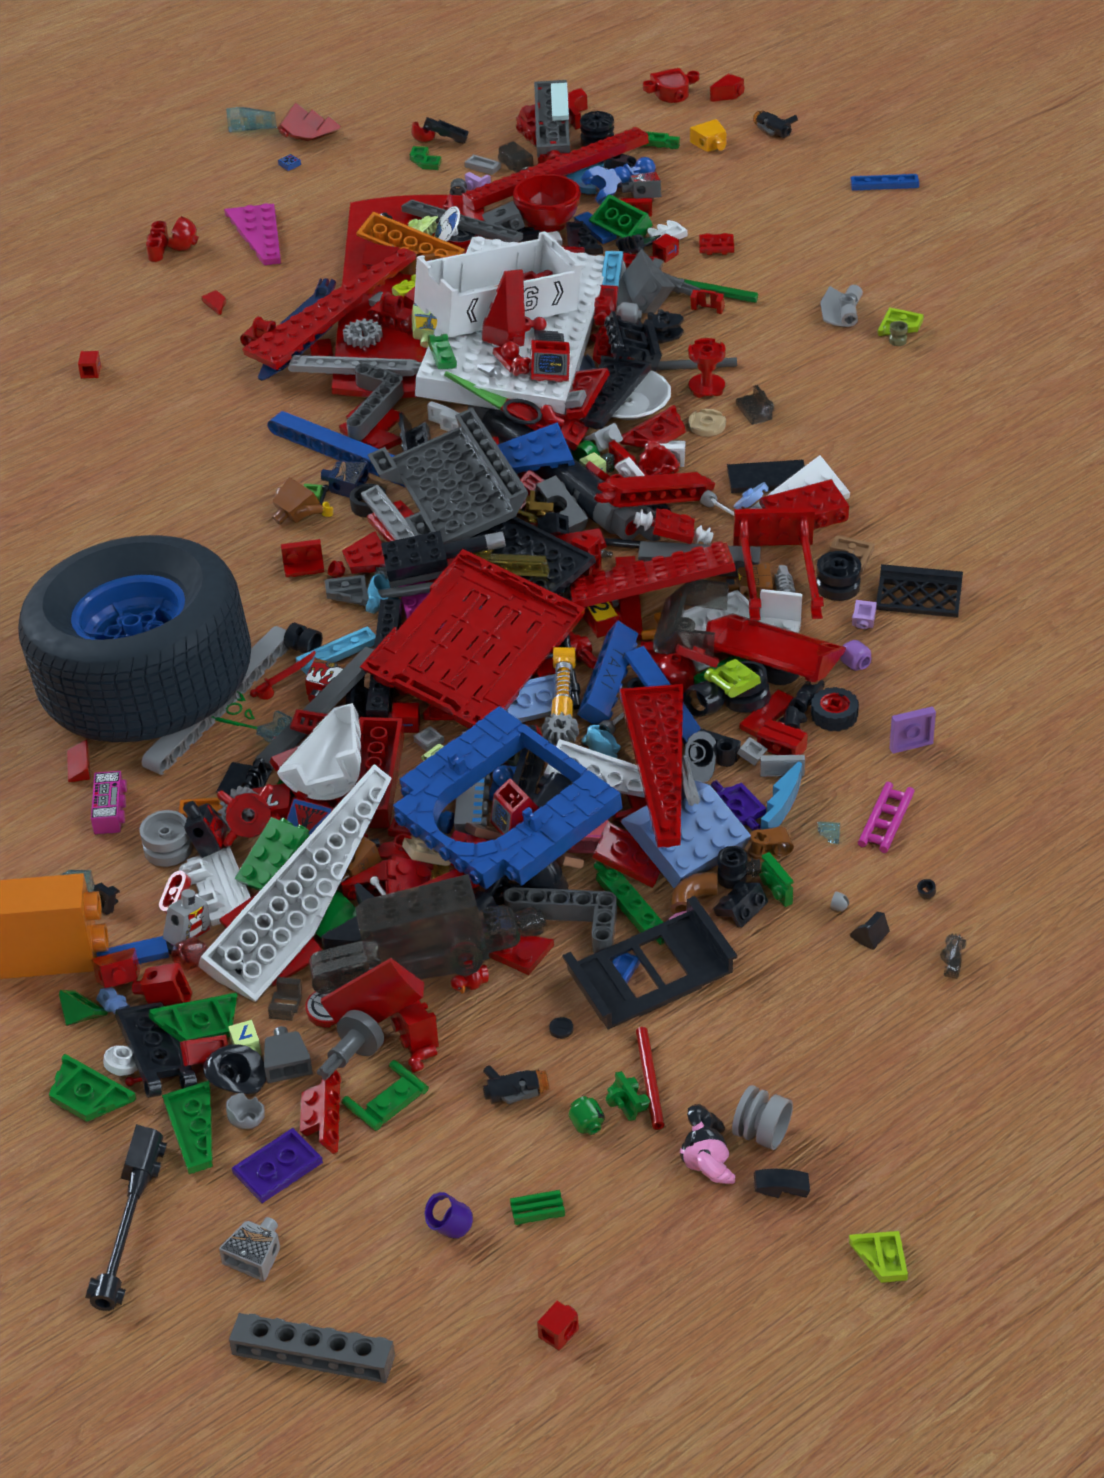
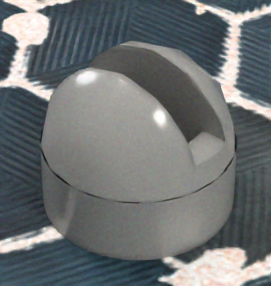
(839, 902)

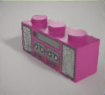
(108, 802)

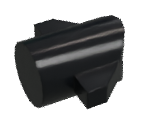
(793, 717)

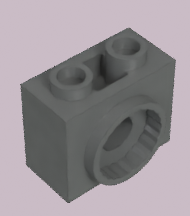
(505, 216)

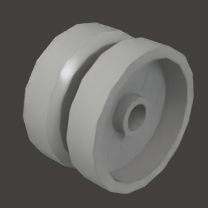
(165, 838)

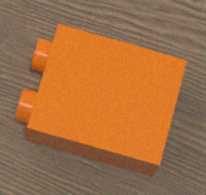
(49, 926)

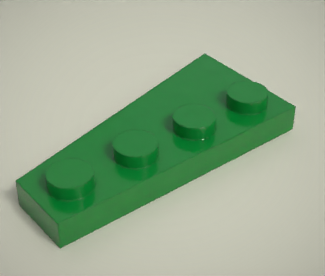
(192, 1124)

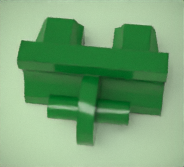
(624, 1095)

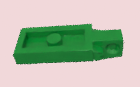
(662, 140)

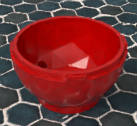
(547, 201)

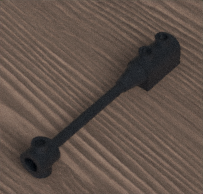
(549, 788)
(138, 1169)

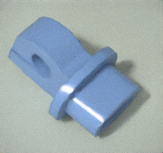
(110, 1000)

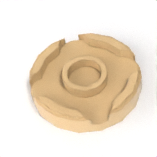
(707, 422)

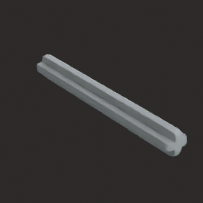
(689, 783)

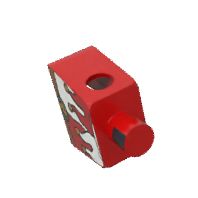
(320, 676)

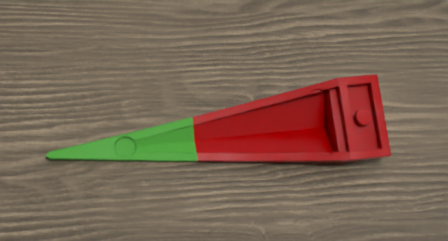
(572, 429)

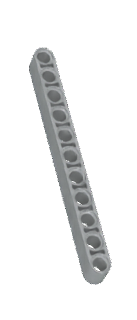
(170, 747)

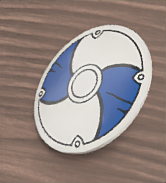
(448, 224)

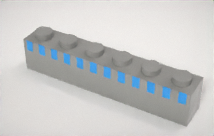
(472, 805)

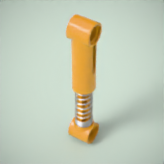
(563, 663)

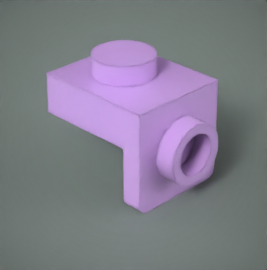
(474, 181)
(864, 614)

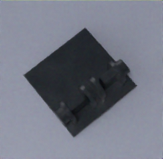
(634, 243)
(245, 776)

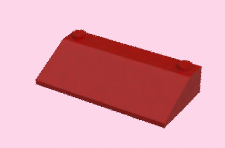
(774, 646)

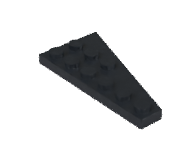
(621, 382)

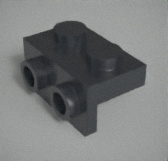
(742, 903)

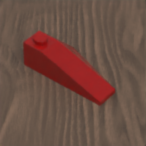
(507, 312)

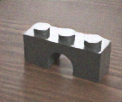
(555, 492)

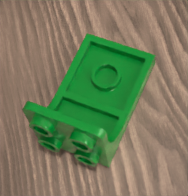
(271, 852)

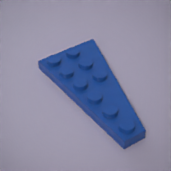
(537, 449)

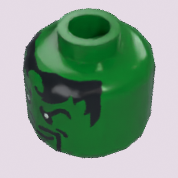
(586, 1115)

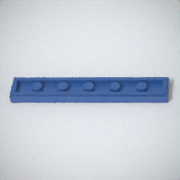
(651, 675)

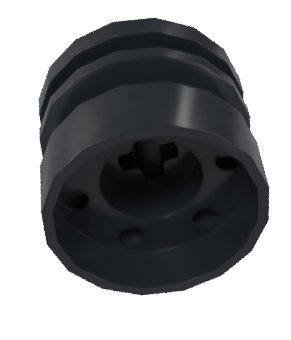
(596, 127)

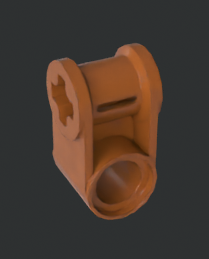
(770, 840)

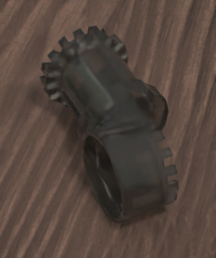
(952, 955)

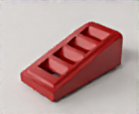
(308, 715)

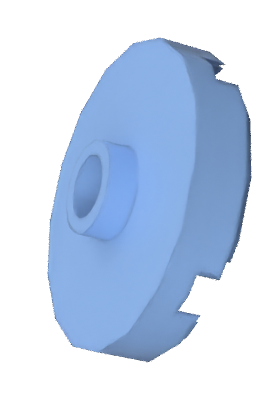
(751, 496)

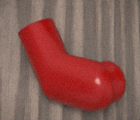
(419, 1055)

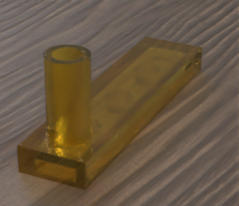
(518, 564)

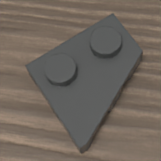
(347, 589)

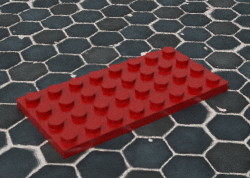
(652, 575)

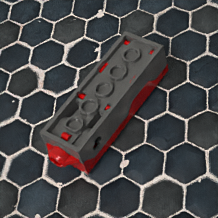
(551, 136)

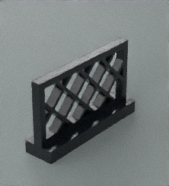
(920, 579)
(528, 770)

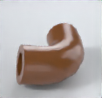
(693, 885)

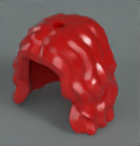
(657, 460)

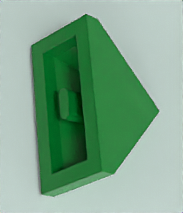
(78, 1007)

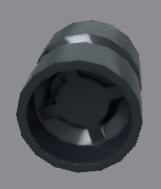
(302, 638)
(731, 866)

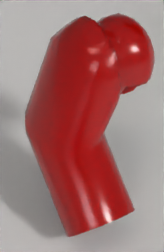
(550, 417)

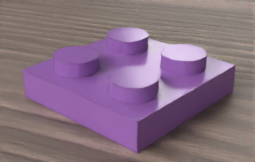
(912, 729)

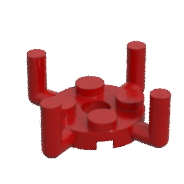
(238, 805)

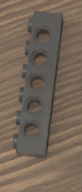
(323, 1357)

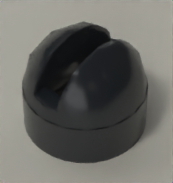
(929, 885)

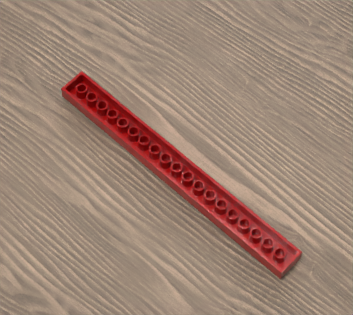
(560, 165)

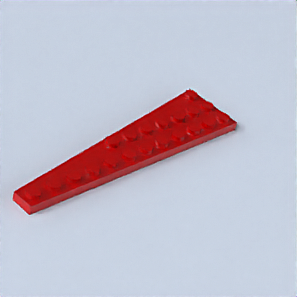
(280, 343)
(655, 732)

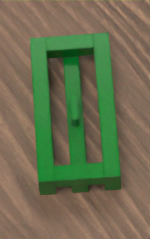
(536, 1203)

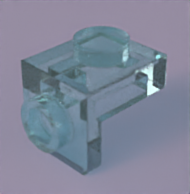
(272, 730)

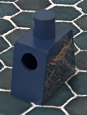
(345, 477)

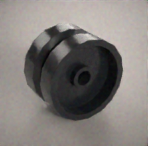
(838, 575)
(753, 698)

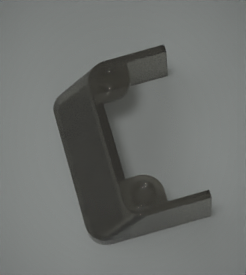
(676, 629)

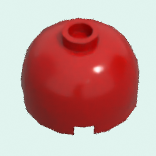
(183, 235)
(678, 670)

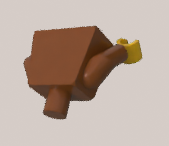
(297, 502)

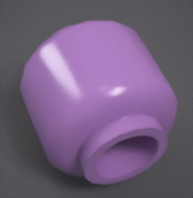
(856, 655)

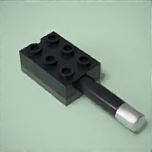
(426, 556)

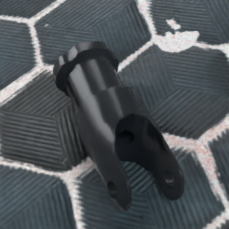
(805, 695)

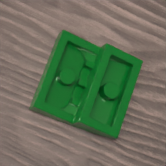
(337, 913)

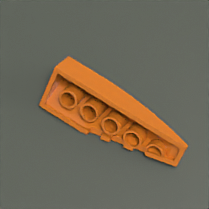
(393, 233)

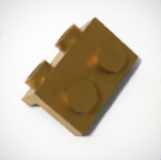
(537, 508)

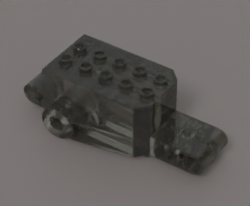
(423, 930)

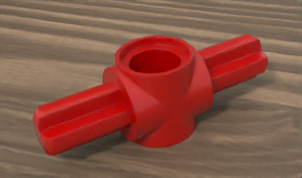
(583, 649)

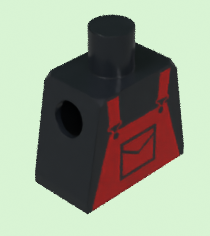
(204, 828)

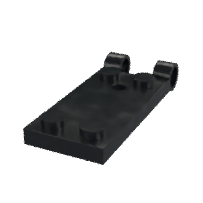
(148, 1044)

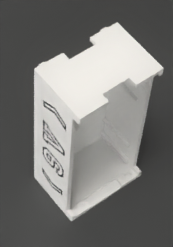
(462, 285)

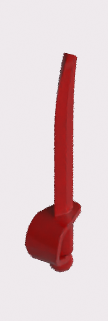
(265, 690)

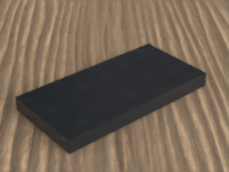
(773, 473)

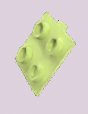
(424, 225)

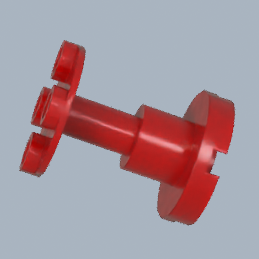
(706, 354)

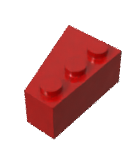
(415, 1026)

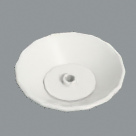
(646, 399)

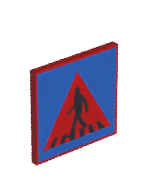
(307, 814)

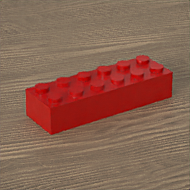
(382, 745)

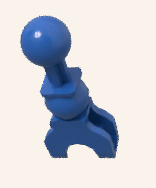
(611, 179)

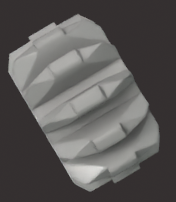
(561, 728)

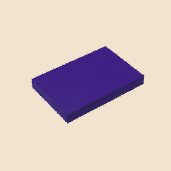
(277, 1165)

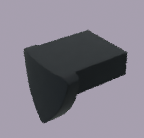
(872, 931)

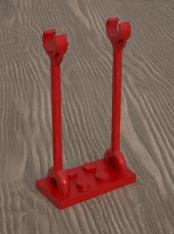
(773, 528)

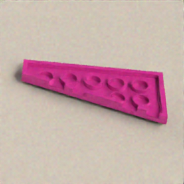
(259, 229)

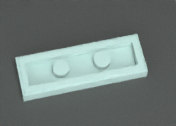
(559, 98)

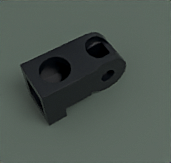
(620, 160)

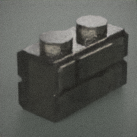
(515, 157)

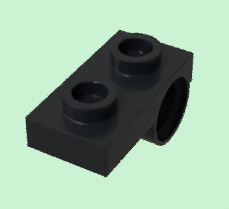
(726, 749)

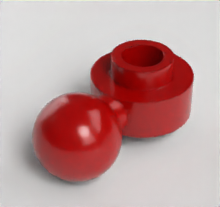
(538, 323)

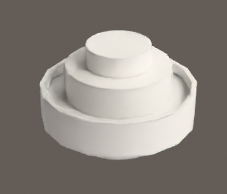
(119, 1060)

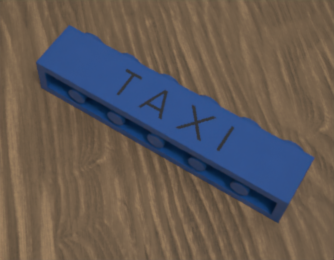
(608, 674)

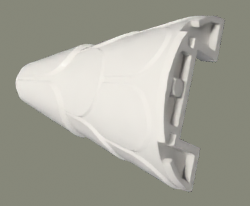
(328, 758)

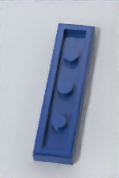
(879, 182)

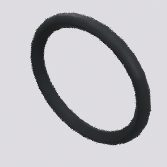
(519, 420)

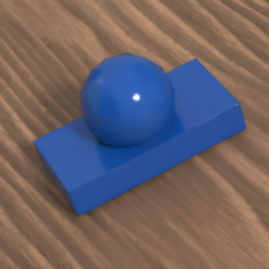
(500, 776)

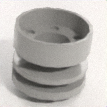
(762, 1117)

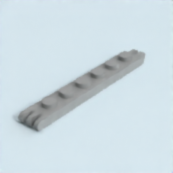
(347, 365)

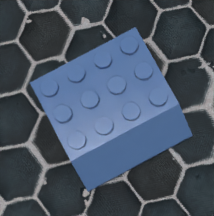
(704, 833)

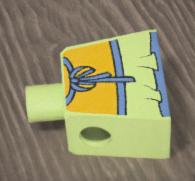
(422, 325)

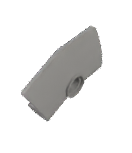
(840, 308)

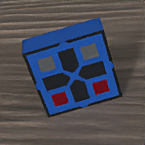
(289, 162)

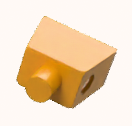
(708, 136)

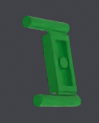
(390, 1100)

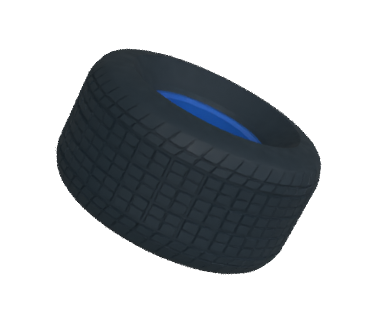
(135, 638)

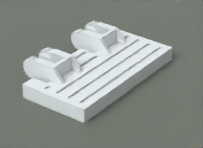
(217, 882)

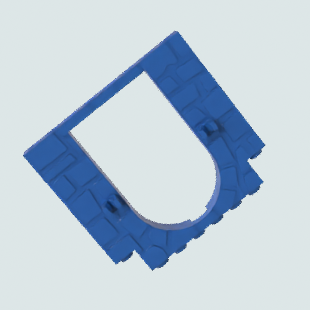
(530, 844)

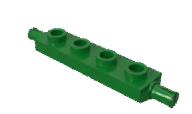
(628, 899)

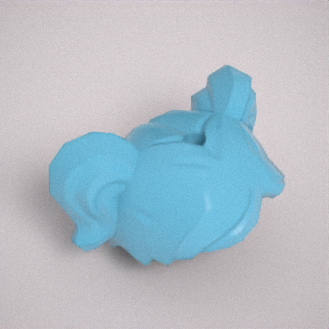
(377, 583)
(600, 741)

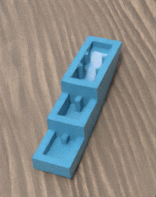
(783, 797)

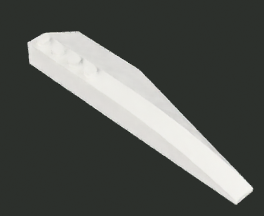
(295, 898)

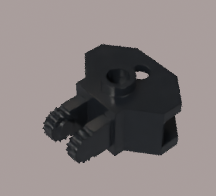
(666, 325)

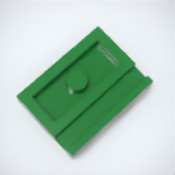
(776, 879)

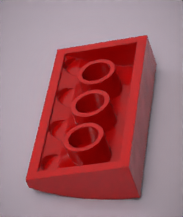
(377, 992)

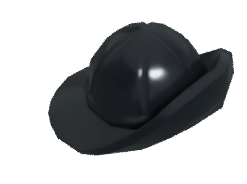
(235, 1069)

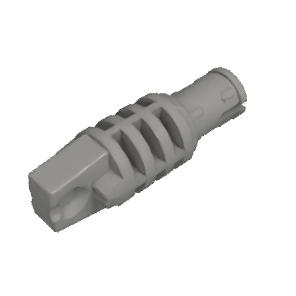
(784, 580)

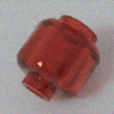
(188, 953)

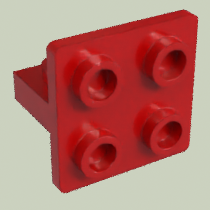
(302, 558)

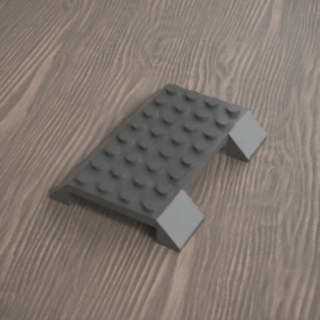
(455, 481)

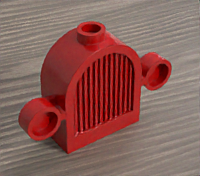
(671, 84)

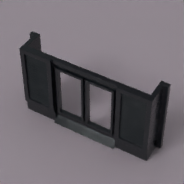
(692, 941)

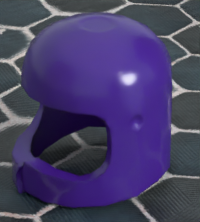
(456, 1220)

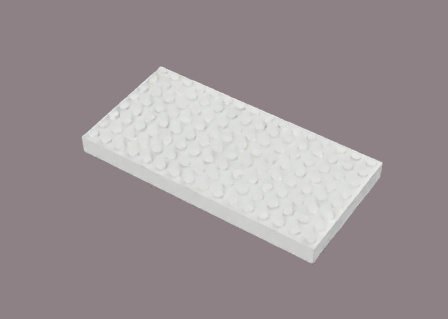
(472, 351)

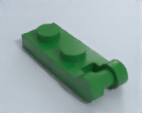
(442, 351)

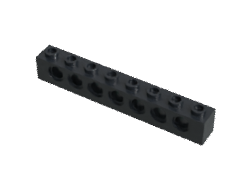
(380, 696)

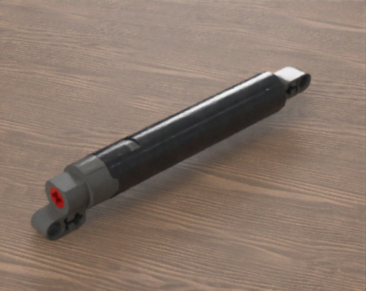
(577, 479)

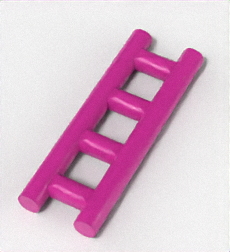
(892, 826)

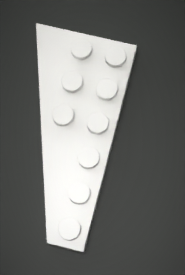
(812, 473)

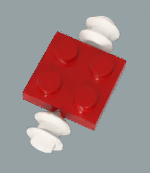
(673, 526)

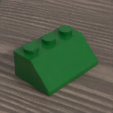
(621, 218)

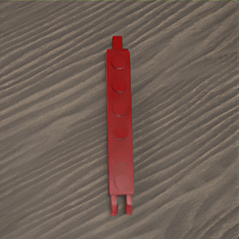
(653, 489)

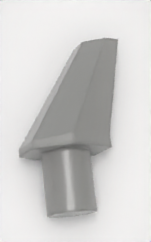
(491, 370)

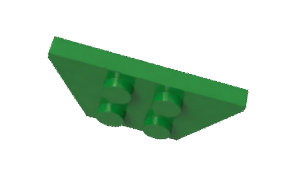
(197, 1018)
(87, 1091)

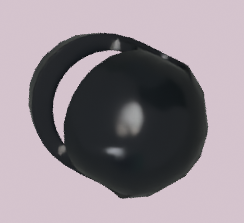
(709, 696)

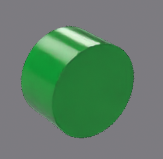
(584, 449)

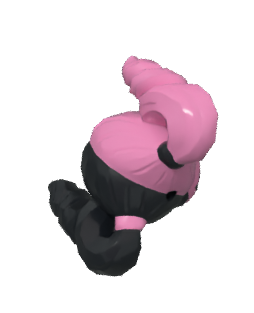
(705, 1146)

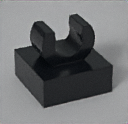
(107, 896)

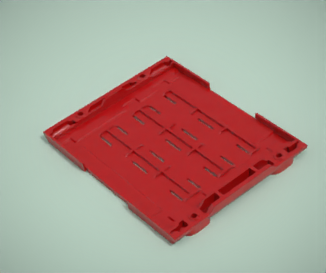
(500, 684)

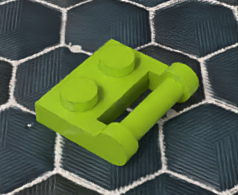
(736, 673)

